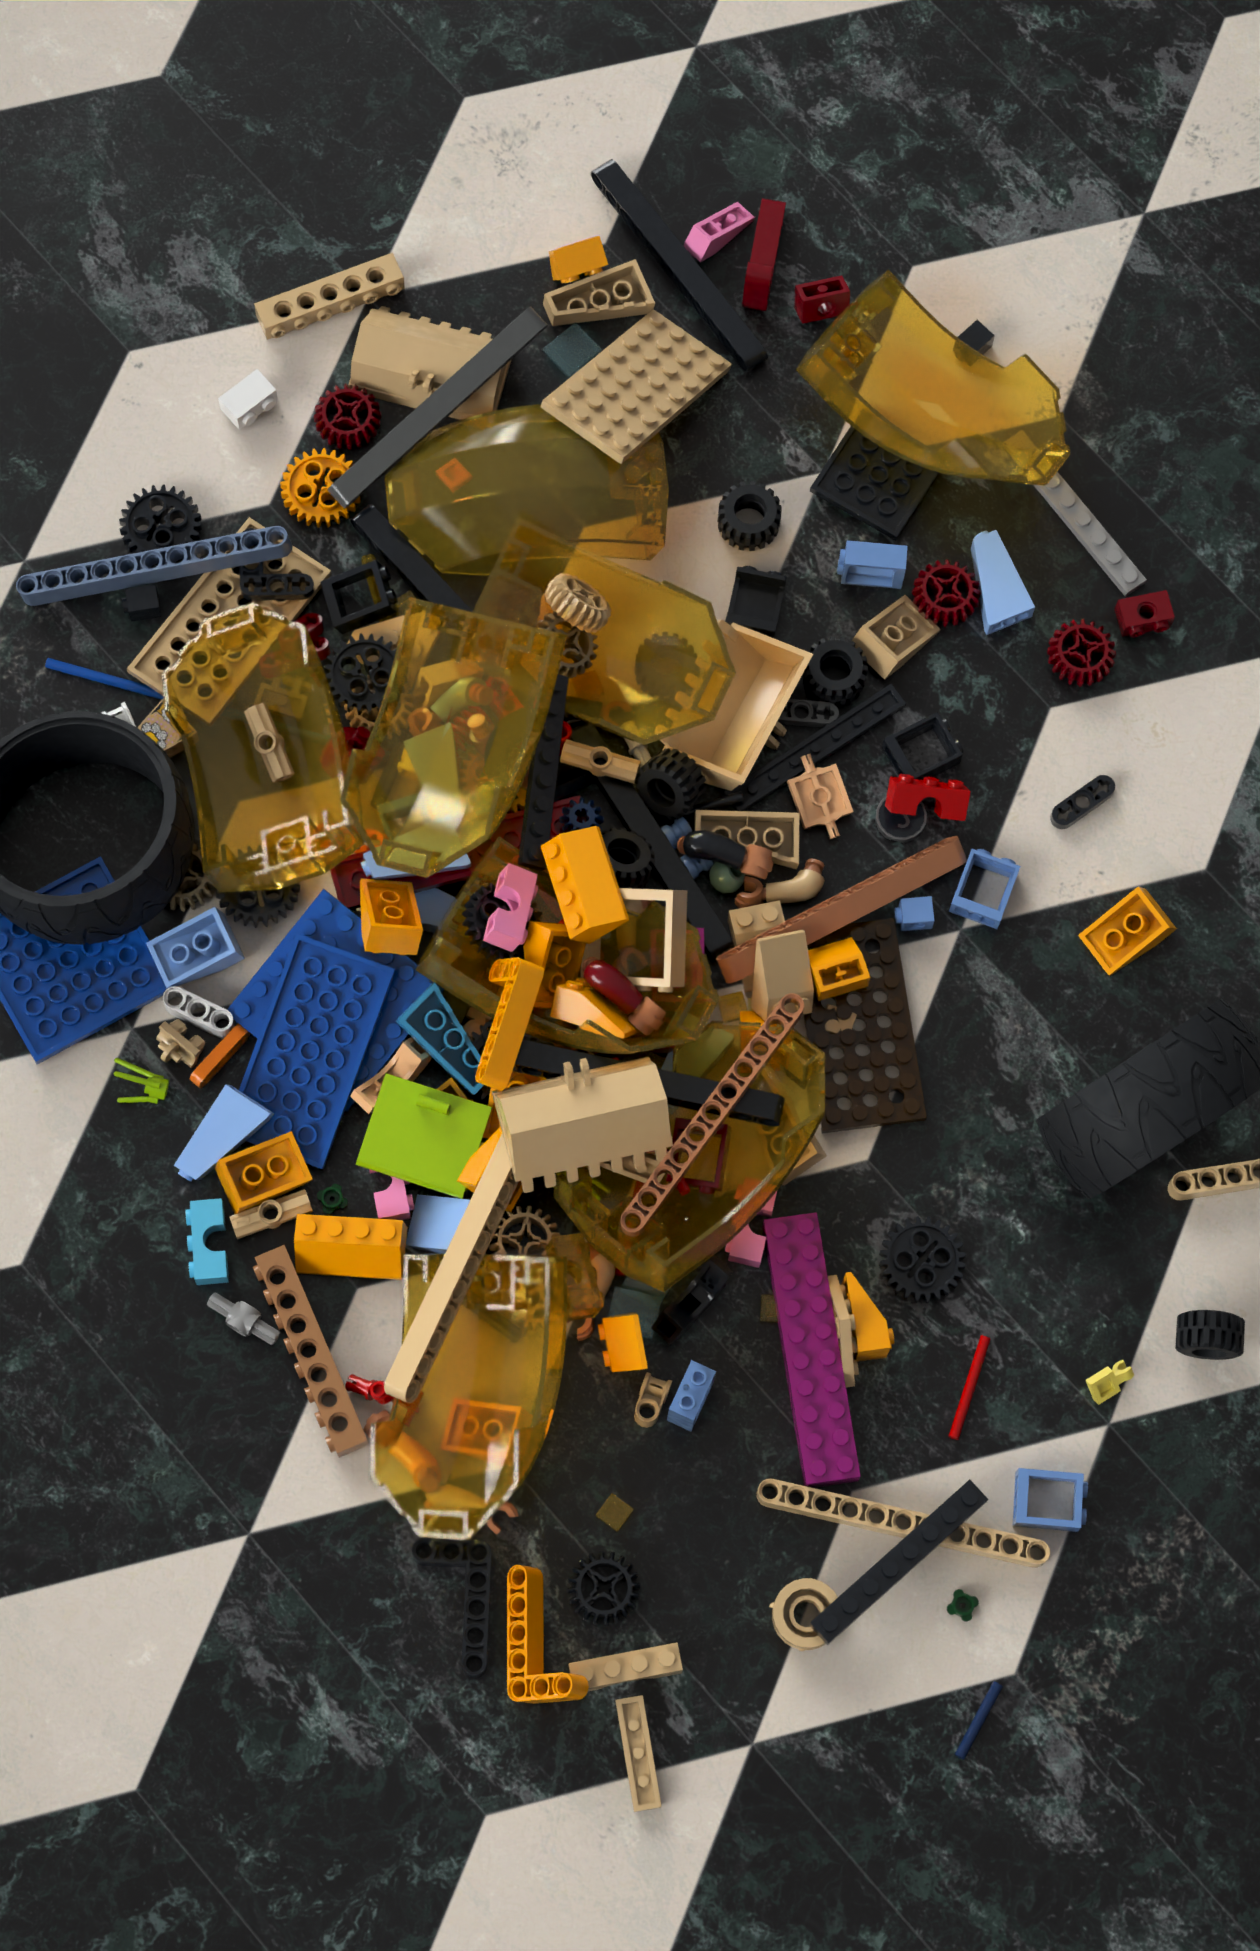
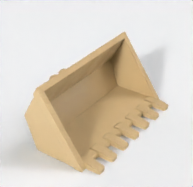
(411, 358)
(750, 710)
(584, 1121)

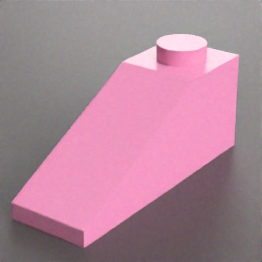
(716, 231)

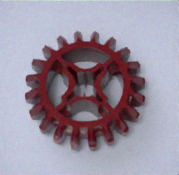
(347, 403)
(960, 606)
(1099, 645)

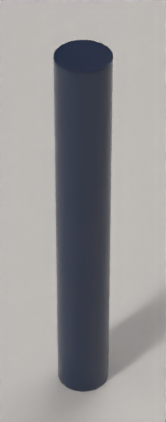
(978, 1720)

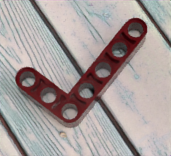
(763, 255)

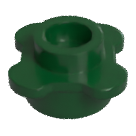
(325, 1195)
(969, 1601)

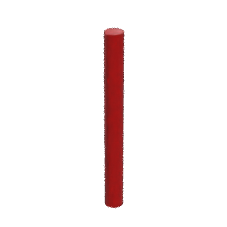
(969, 1387)

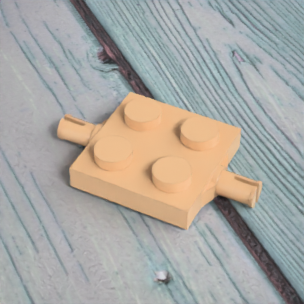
(820, 796)

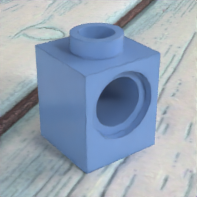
(915, 913)

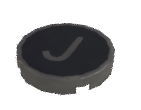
(900, 826)

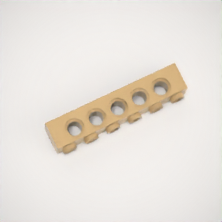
(336, 285)

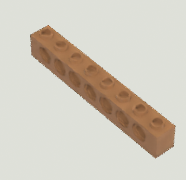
(279, 1261)

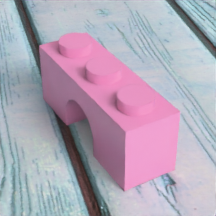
(517, 889)
(393, 1201)
(747, 1246)

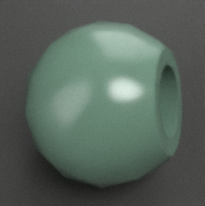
(725, 878)

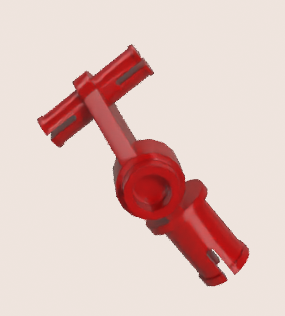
(370, 1389)

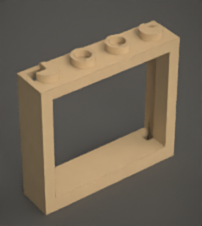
(674, 939)

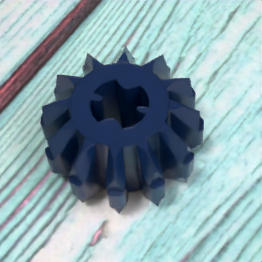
(576, 810)

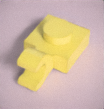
(1106, 1382)

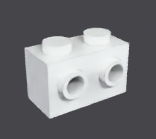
(248, 399)

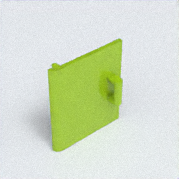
(422, 1135)

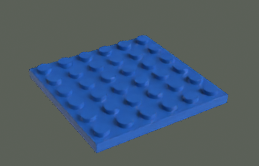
(339, 927)
(68, 989)

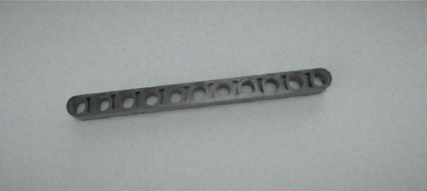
(437, 407)

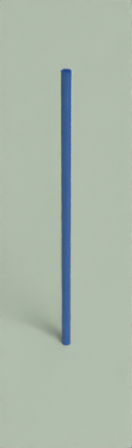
(102, 678)

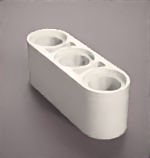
(190, 1003)

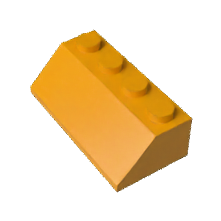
(584, 884)
(350, 1246)

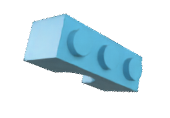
(207, 1265)

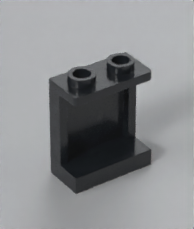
(756, 600)

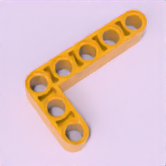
(521, 985)
(526, 1645)

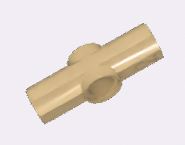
(262, 728)
(584, 756)
(253, 1220)

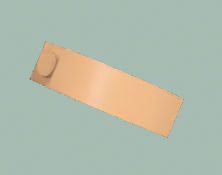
(406, 1064)

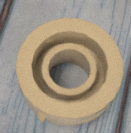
(783, 1618)

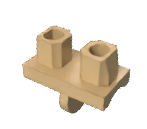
(177, 1046)

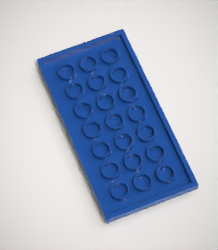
(314, 1043)

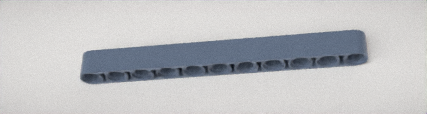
(142, 562)

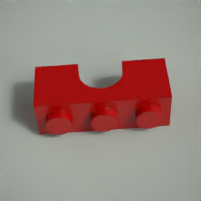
(906, 793)

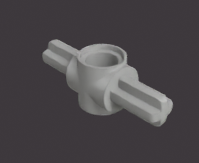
(243, 1318)

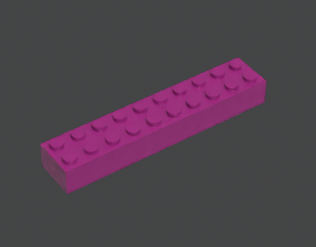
(811, 1351)

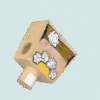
(162, 731)

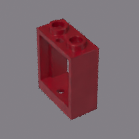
(705, 1187)

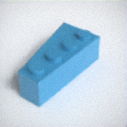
(441, 1035)

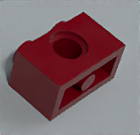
(821, 299)
(1155, 604)

